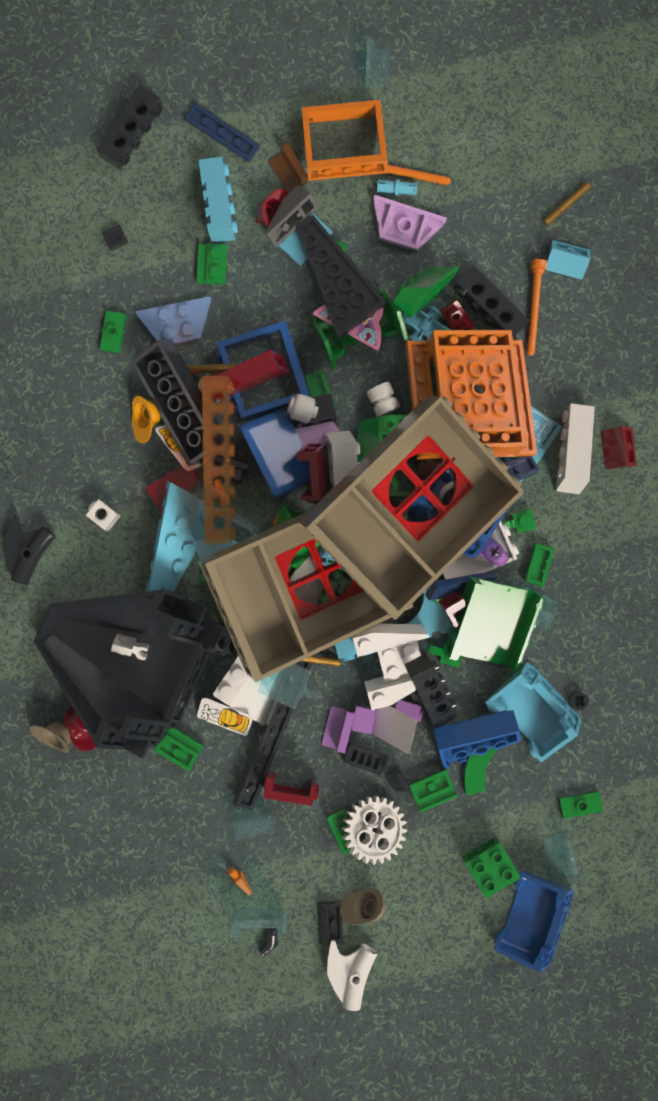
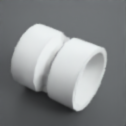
(382, 398)

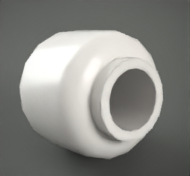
(302, 408)

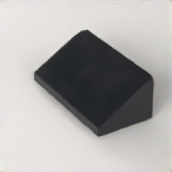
(330, 922)

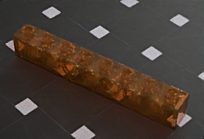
(210, 387)

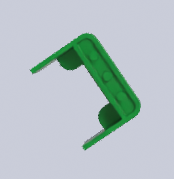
(390, 324)
(370, 435)

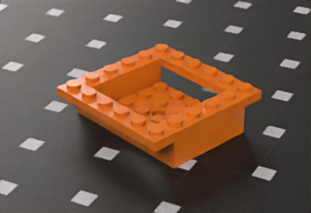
(483, 359)

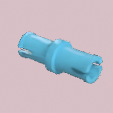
(397, 187)

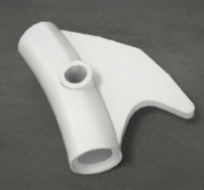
(342, 973)

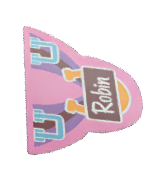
(366, 332)

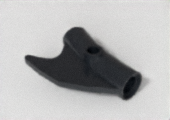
(16, 549)

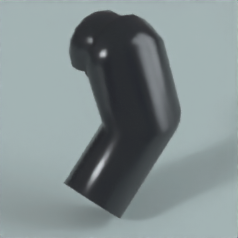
(271, 943)

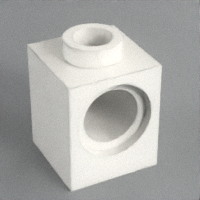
(108, 521)

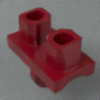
(456, 316)

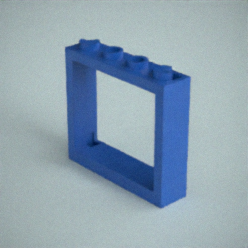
(275, 405)

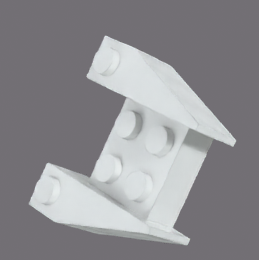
(395, 647)

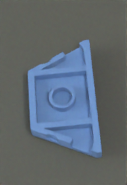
(178, 321)

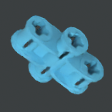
(420, 324)

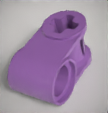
(492, 548)

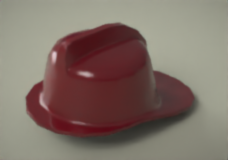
(267, 208)
(77, 731)

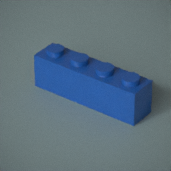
(476, 736)

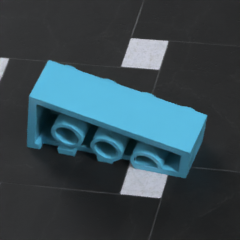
(217, 201)

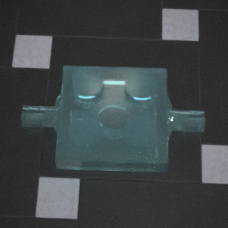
(288, 685)

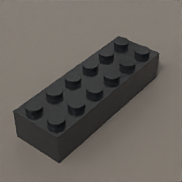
(175, 397)

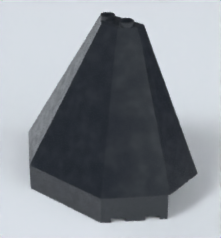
(116, 695)

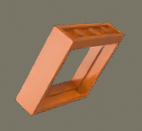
(351, 165)

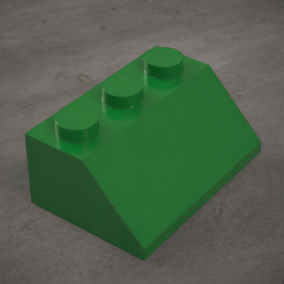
(423, 289)

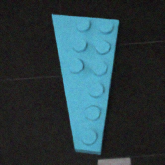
(175, 538)

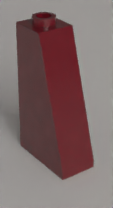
(255, 371)

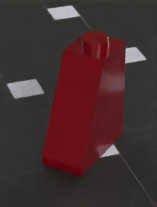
(180, 477)

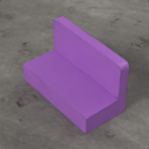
(338, 729)

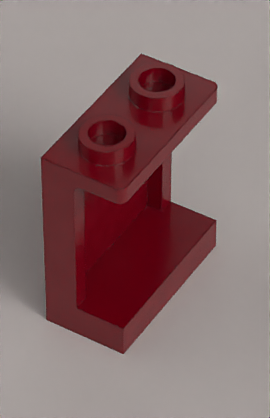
(319, 471)
(290, 794)

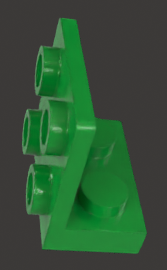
(491, 867)

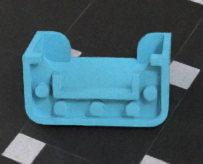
(538, 710)

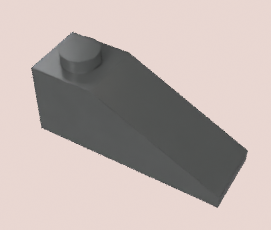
(292, 211)

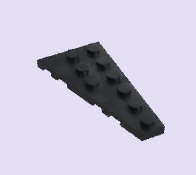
(343, 287)

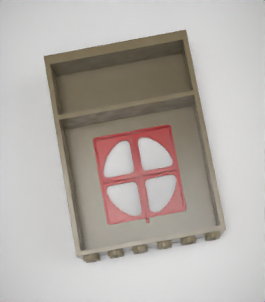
(371, 538)
(261, 607)

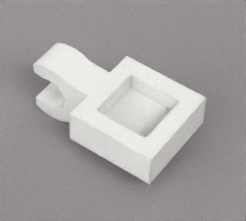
(127, 645)

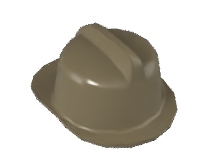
(53, 735)
(362, 906)

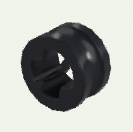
(572, 701)

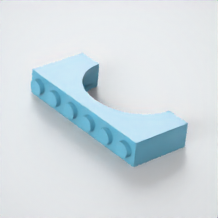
(429, 615)

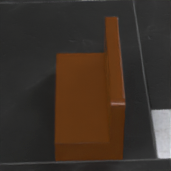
(288, 169)

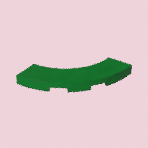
(475, 772)

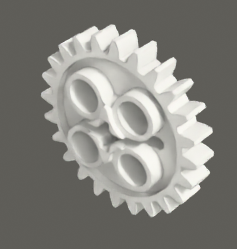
(391, 834)

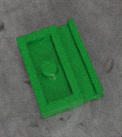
(212, 264)
(179, 748)
(433, 790)

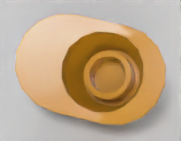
(144, 418)

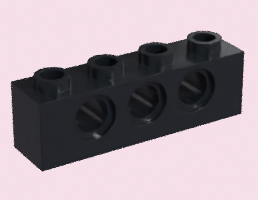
(140, 101)
(489, 293)
(431, 689)

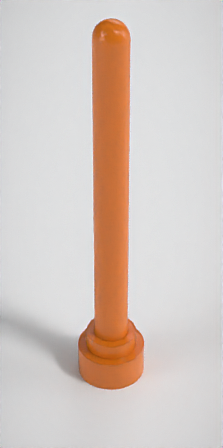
(417, 174)
(538, 267)

